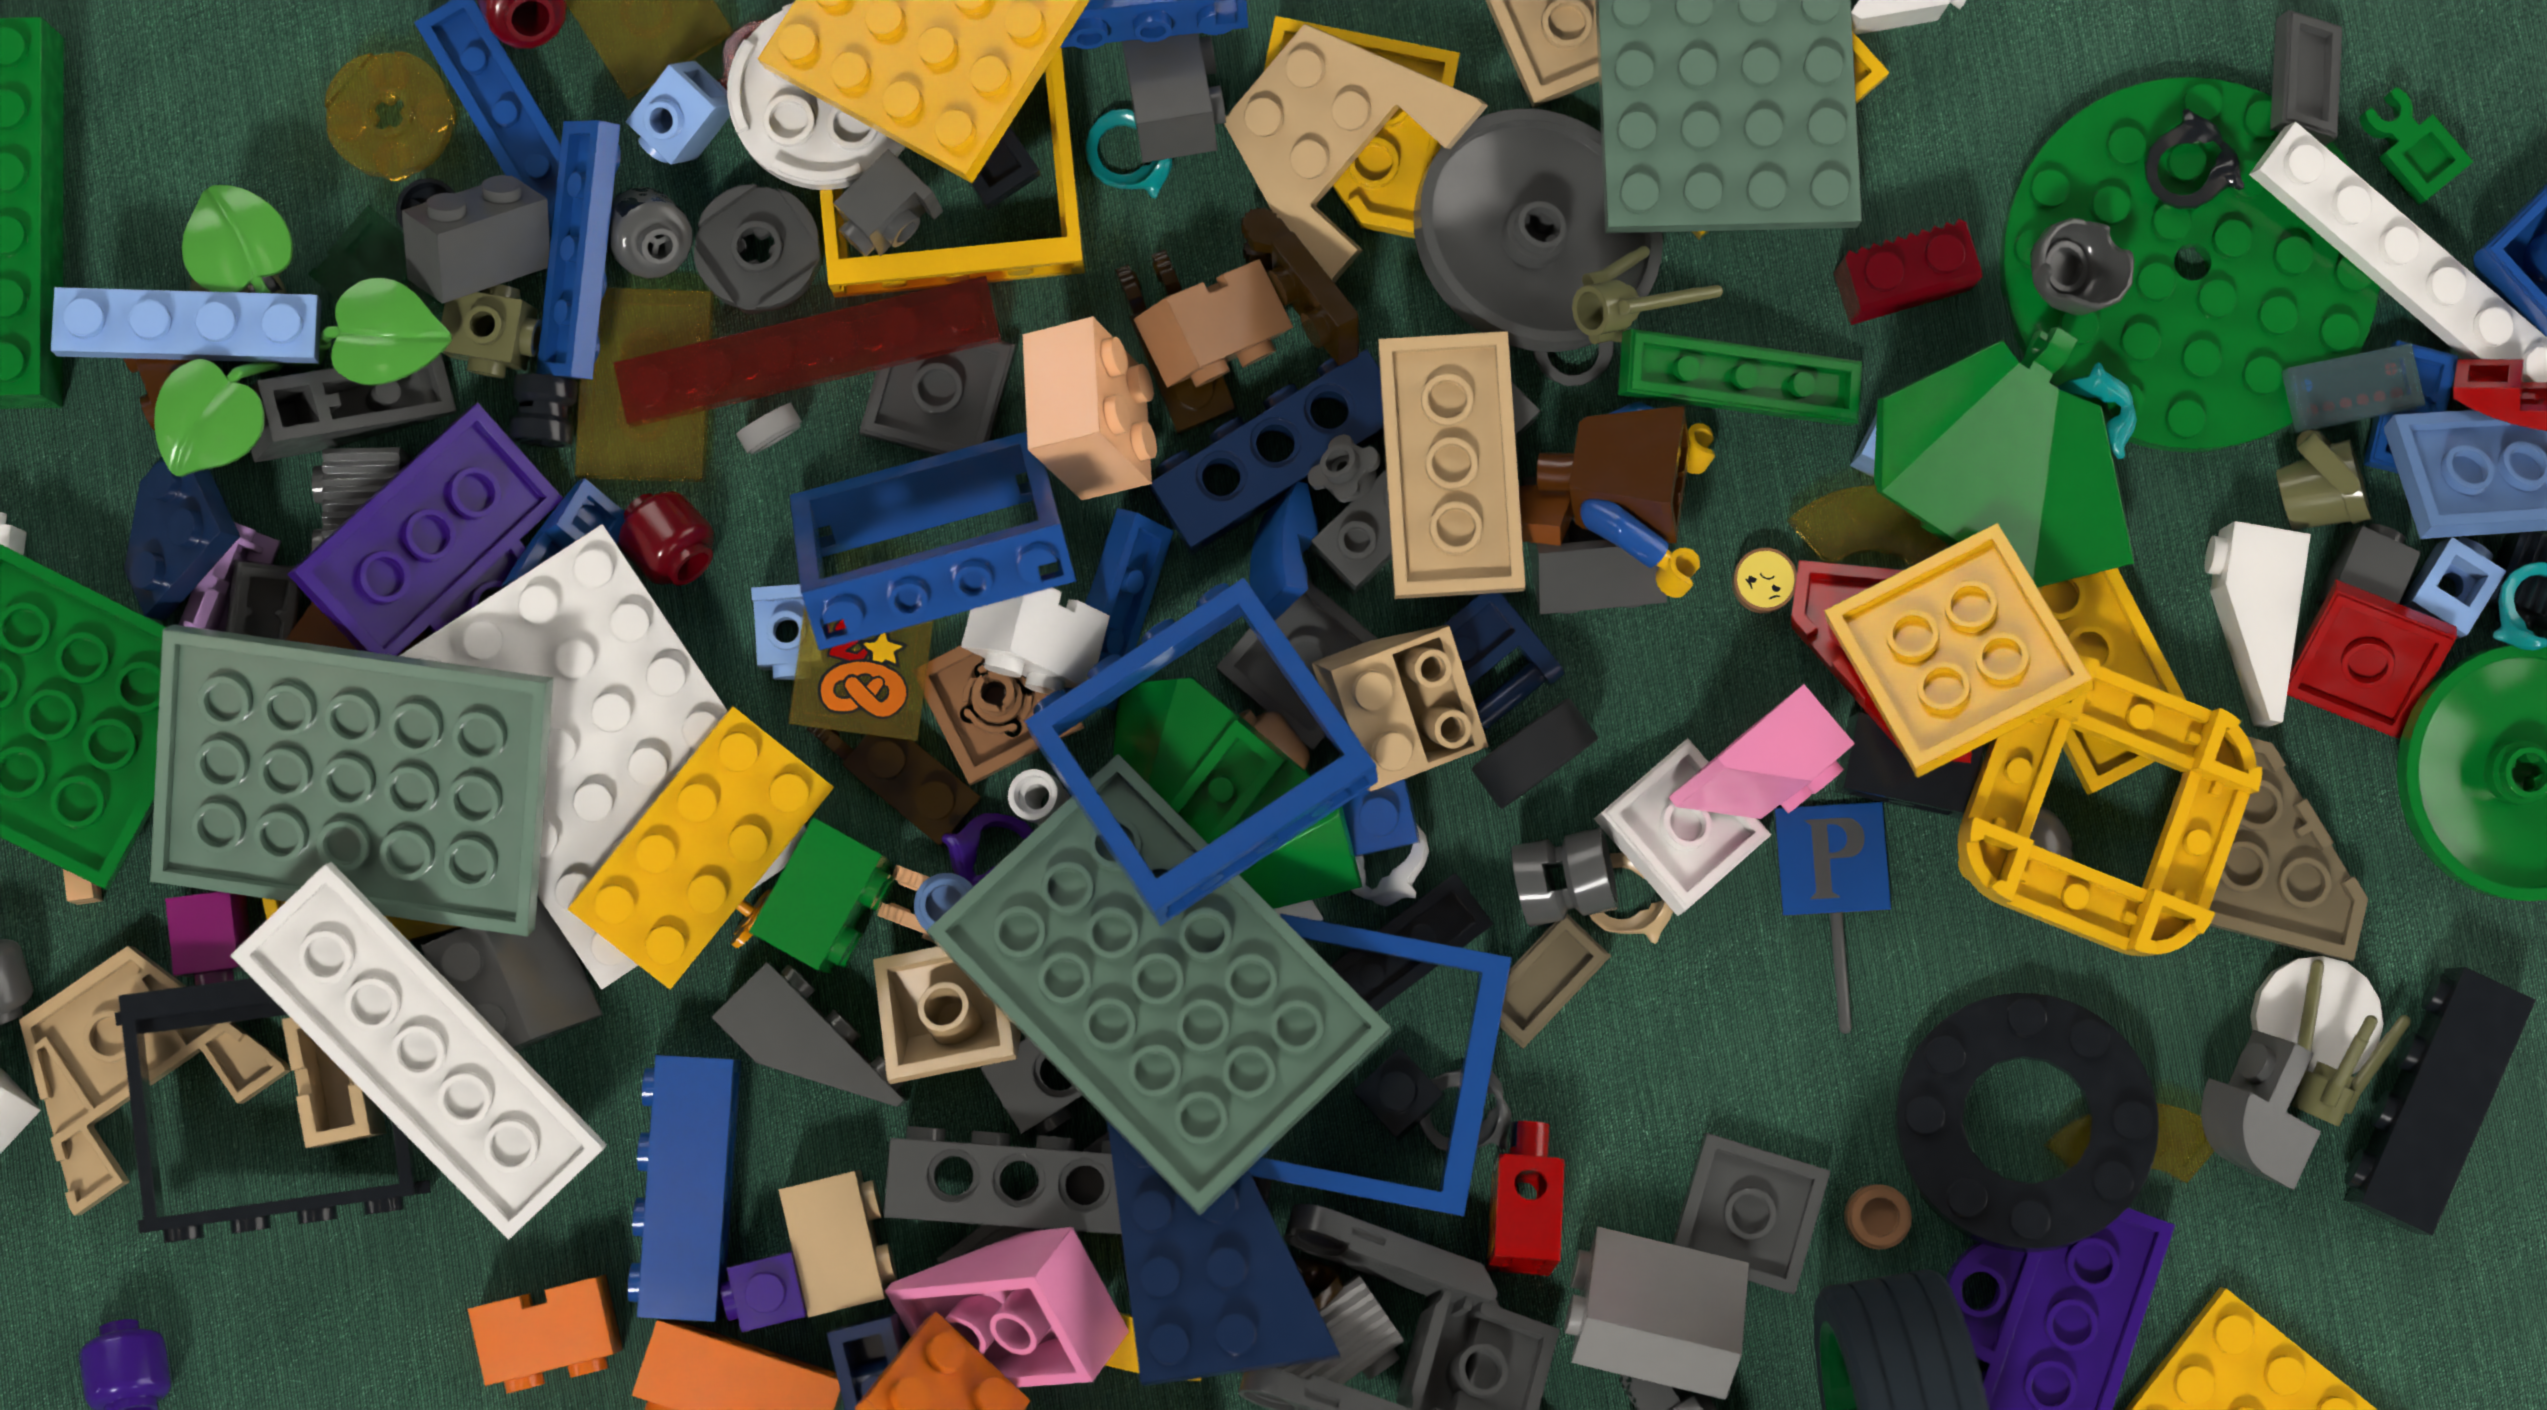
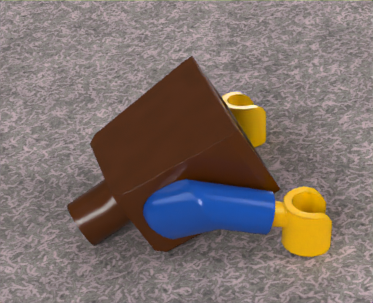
(1631, 483)

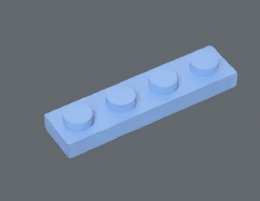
(186, 325)

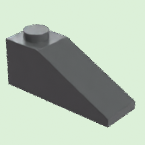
(328, 410)

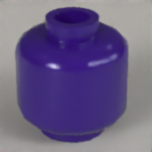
(125, 1368)

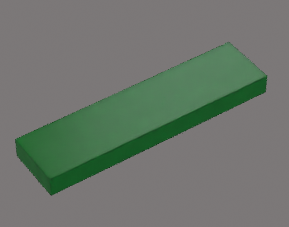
(1739, 377)

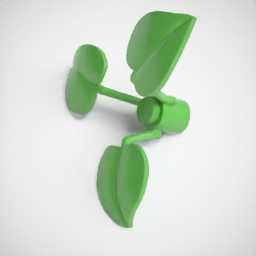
(236, 241)

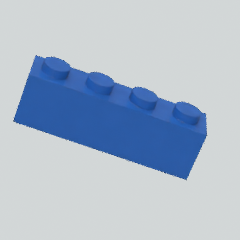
(687, 1187)

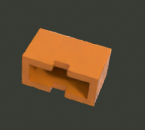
(526, 1339)

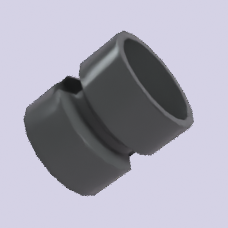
(1586, 871)

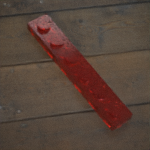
(807, 351)

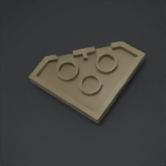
(2284, 873)

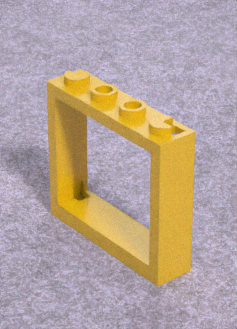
(951, 265)

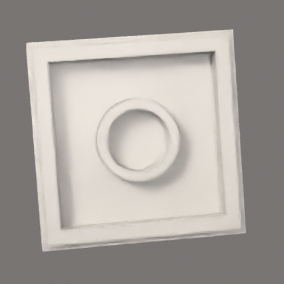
(1677, 847)

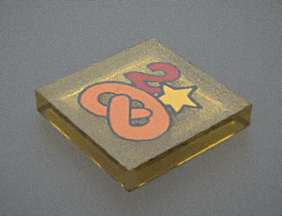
(863, 684)

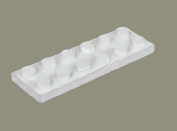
(418, 1050)

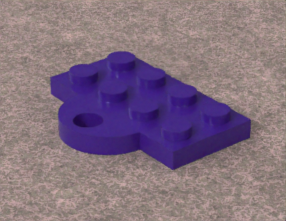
(429, 538)
(2063, 1315)

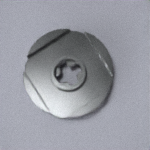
(765, 212)

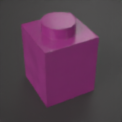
(205, 934)

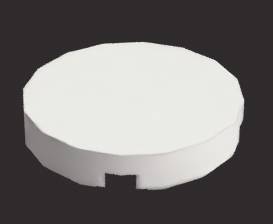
(2342, 1008)

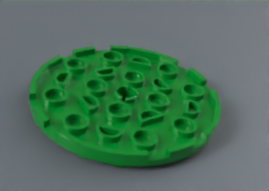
(2204, 350)

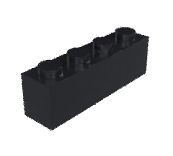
(2438, 1099)

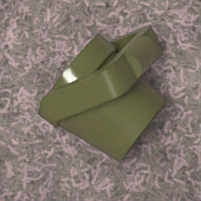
(2323, 485)

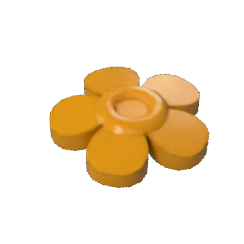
(750, 912)

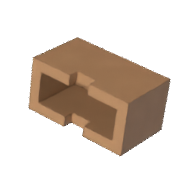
(1210, 325)

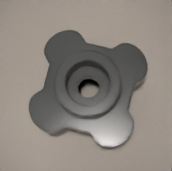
(1346, 469)

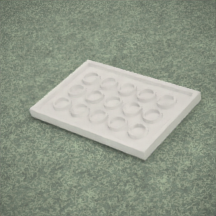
(621, 712)

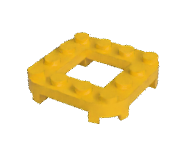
(2192, 847)

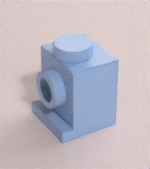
(2474, 578)
(771, 608)

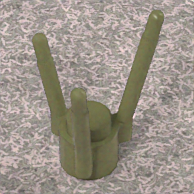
(1609, 306)
(2332, 1091)

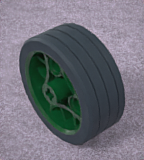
(1895, 1346)

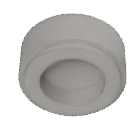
(769, 429)

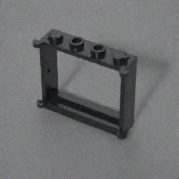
(207, 1006)

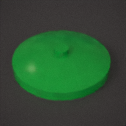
(2479, 772)

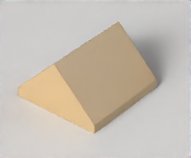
(937, 1018)

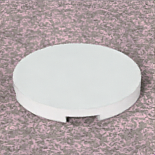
(793, 130)

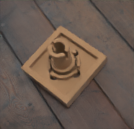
(997, 699)

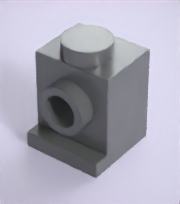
(885, 206)

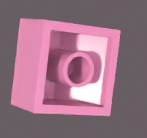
(1771, 763)

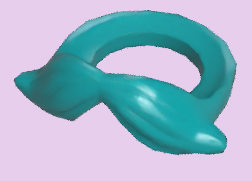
(1147, 177)
(2108, 389)
(2513, 627)

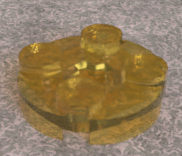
(386, 79)

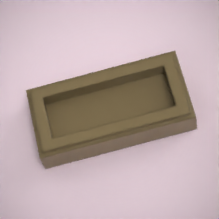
(1548, 978)

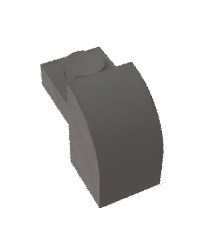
(2249, 1116)

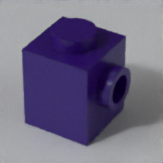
(763, 1292)

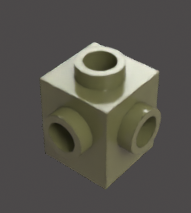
(492, 330)

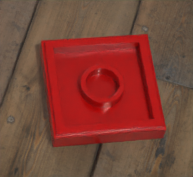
(2368, 658)

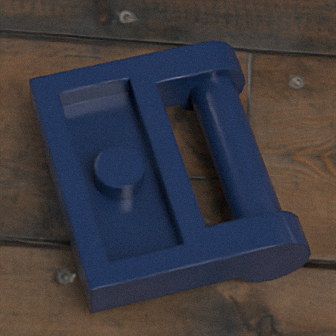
(1486, 635)

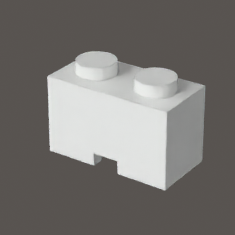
(1038, 639)

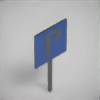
(1835, 865)

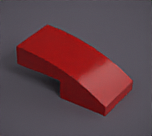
(2498, 391)

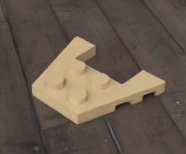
(1316, 117)
(83, 1067)

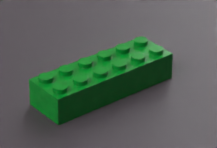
(30, 210)

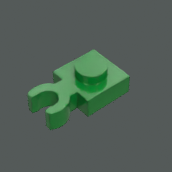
(2420, 155)

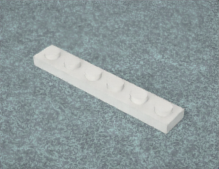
(2397, 253)

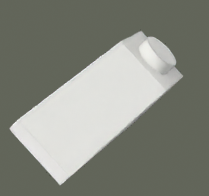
(2258, 604)

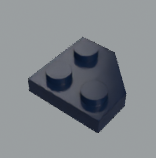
(175, 537)

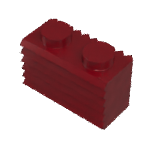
(1907, 272)

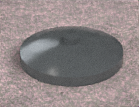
(1518, 222)

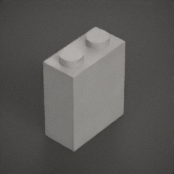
(1658, 1312)

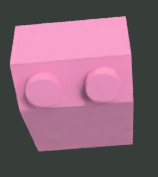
(1023, 1305)

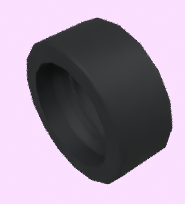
(1534, 753)

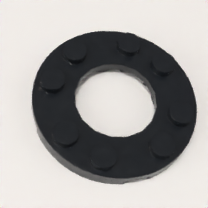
(2014, 1212)

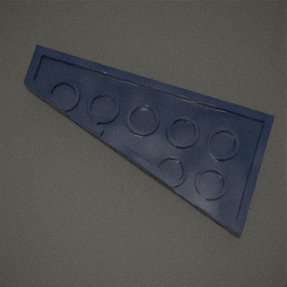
(1209, 1287)

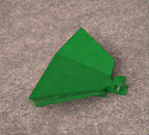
(2006, 449)
(1222, 773)

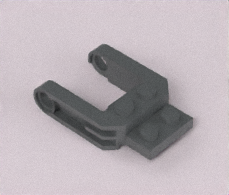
(1463, 1346)

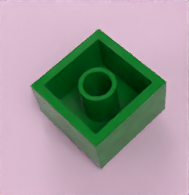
(824, 898)

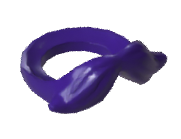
(965, 844)

